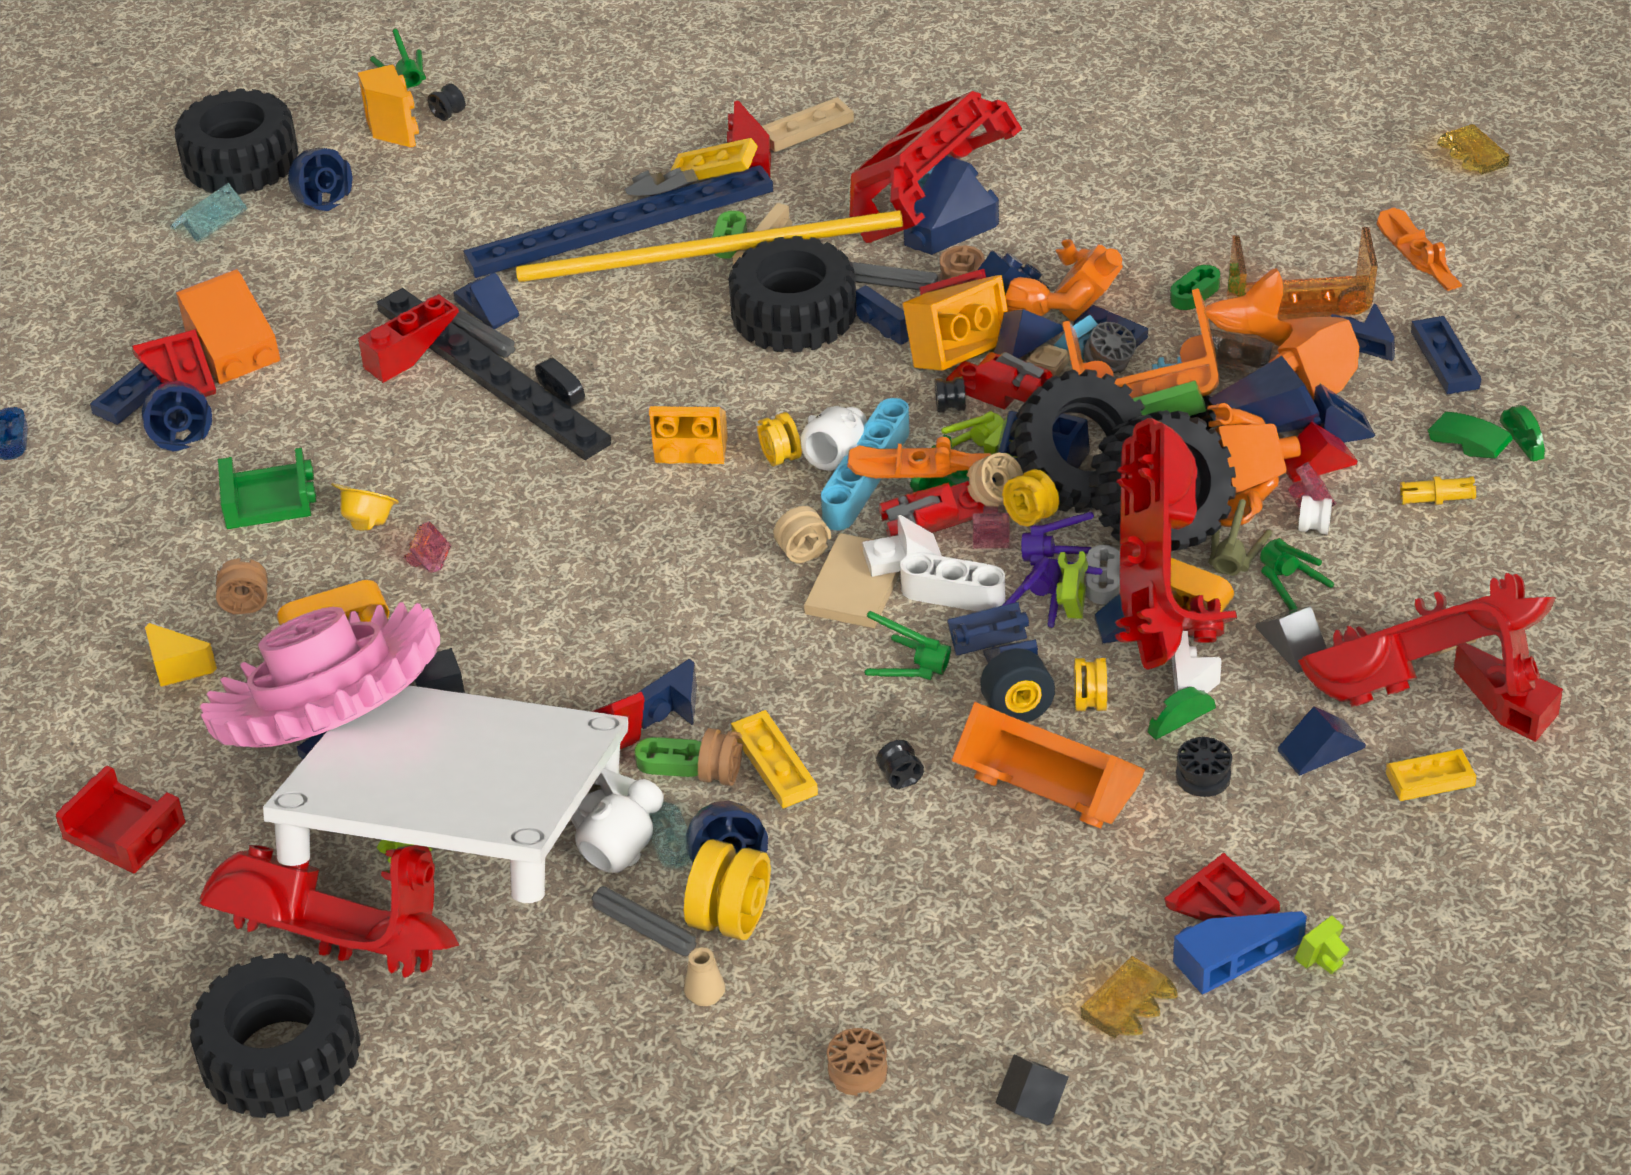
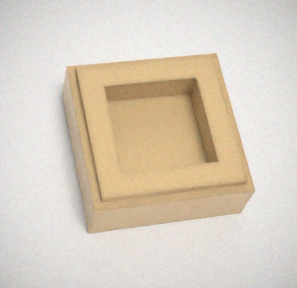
(1050, 358)

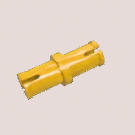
(1437, 490)

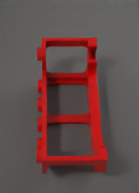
(922, 146)

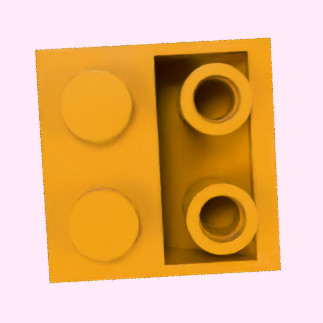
(388, 106)
(688, 434)

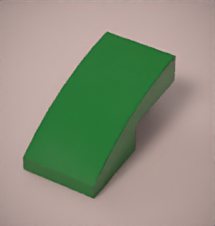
(1475, 435)

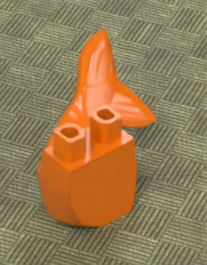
(1314, 347)

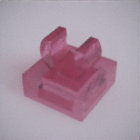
(1311, 486)
(990, 529)
(428, 548)

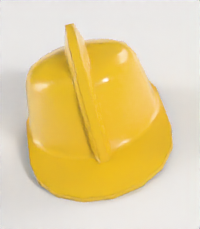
(364, 507)

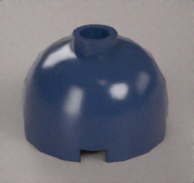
(319, 172)
(173, 409)
(727, 823)

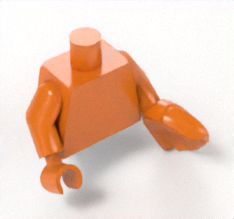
(1079, 288)
(1255, 454)

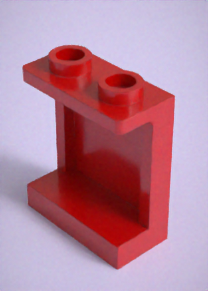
(119, 821)

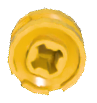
(779, 439)
(1030, 497)
(1094, 683)

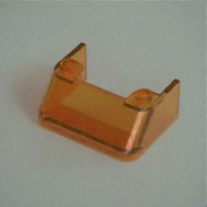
(1316, 295)

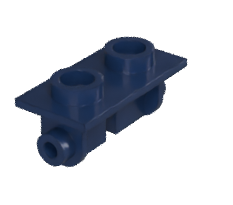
(988, 628)

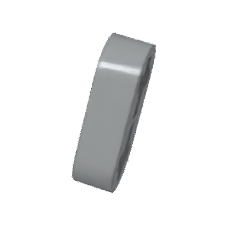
(1110, 574)

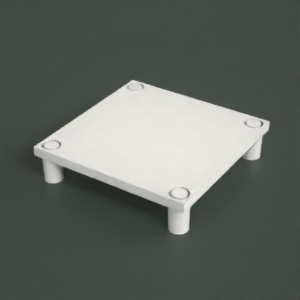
(451, 778)

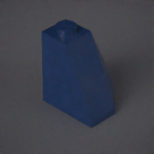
(953, 208)
(1274, 395)

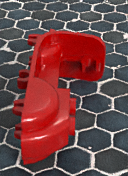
(1158, 496)
(1383, 660)
(285, 897)

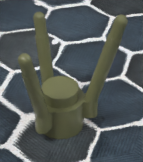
(1229, 555)

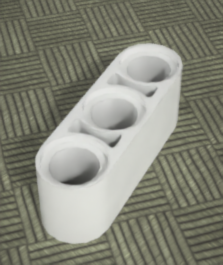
(952, 582)

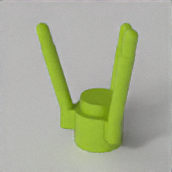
(982, 428)

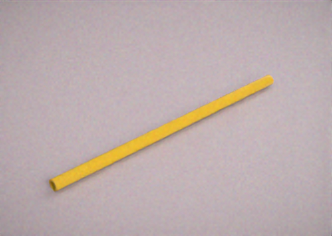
(706, 246)

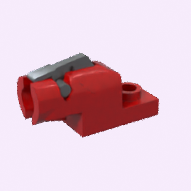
(1000, 379)
(932, 508)

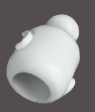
(831, 436)
(619, 827)

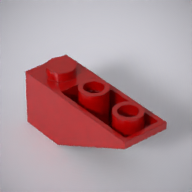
(744, 126)
(405, 338)
(1522, 714)

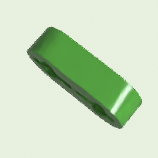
(723, 228)
(669, 758)

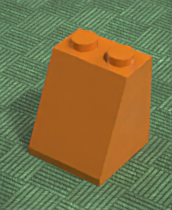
(228, 326)

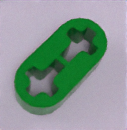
(1202, 277)

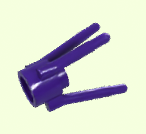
(1039, 545)
(1041, 581)

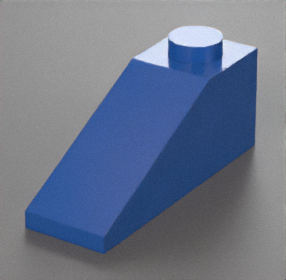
(1234, 945)

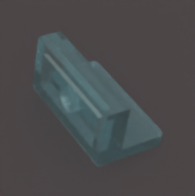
(211, 213)

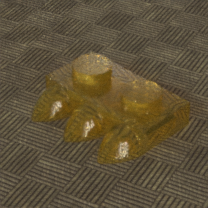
(1475, 149)
(1128, 995)

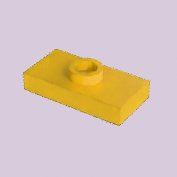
(1430, 774)

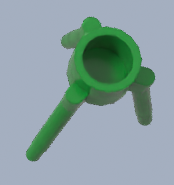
(407, 67)
(1283, 560)
(929, 653)

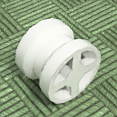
(1315, 515)

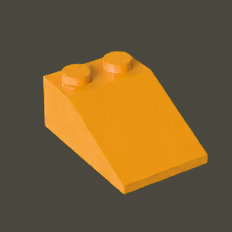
(955, 322)

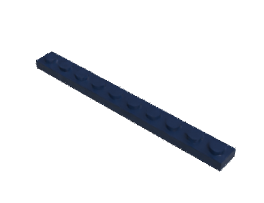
(617, 221)

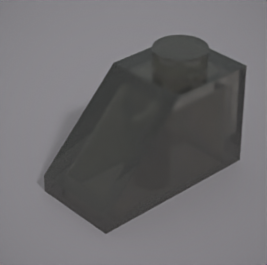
(1240, 351)

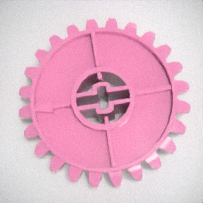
(321, 675)

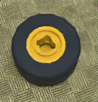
(1018, 684)

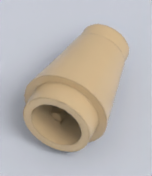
(703, 978)

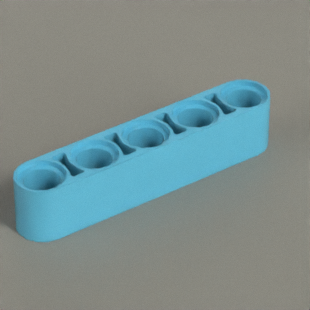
(848, 493)

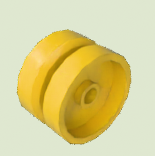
(727, 889)

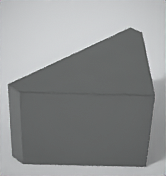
(1293, 634)

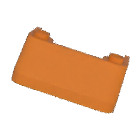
(1196, 356)
(1046, 765)

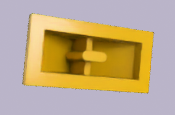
(178, 655)

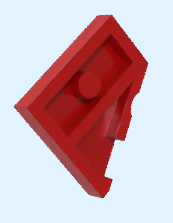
(177, 359)
(1221, 892)

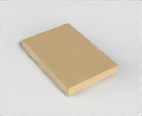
(845, 585)

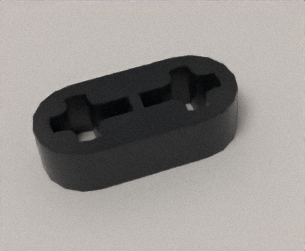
(560, 382)

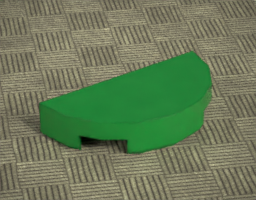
(1524, 430)
(1181, 709)

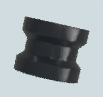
(446, 102)
(950, 394)
(900, 764)

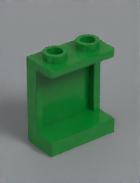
(266, 493)

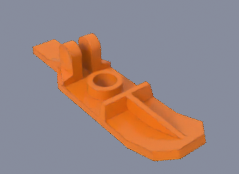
(1416, 247)
(903, 464)

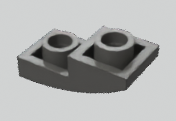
(658, 183)

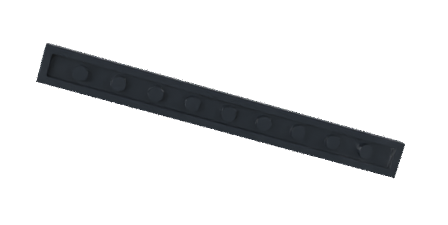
(508, 383)

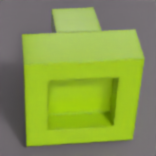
(1323, 946)

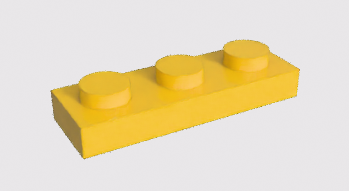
(718, 159)
(775, 759)

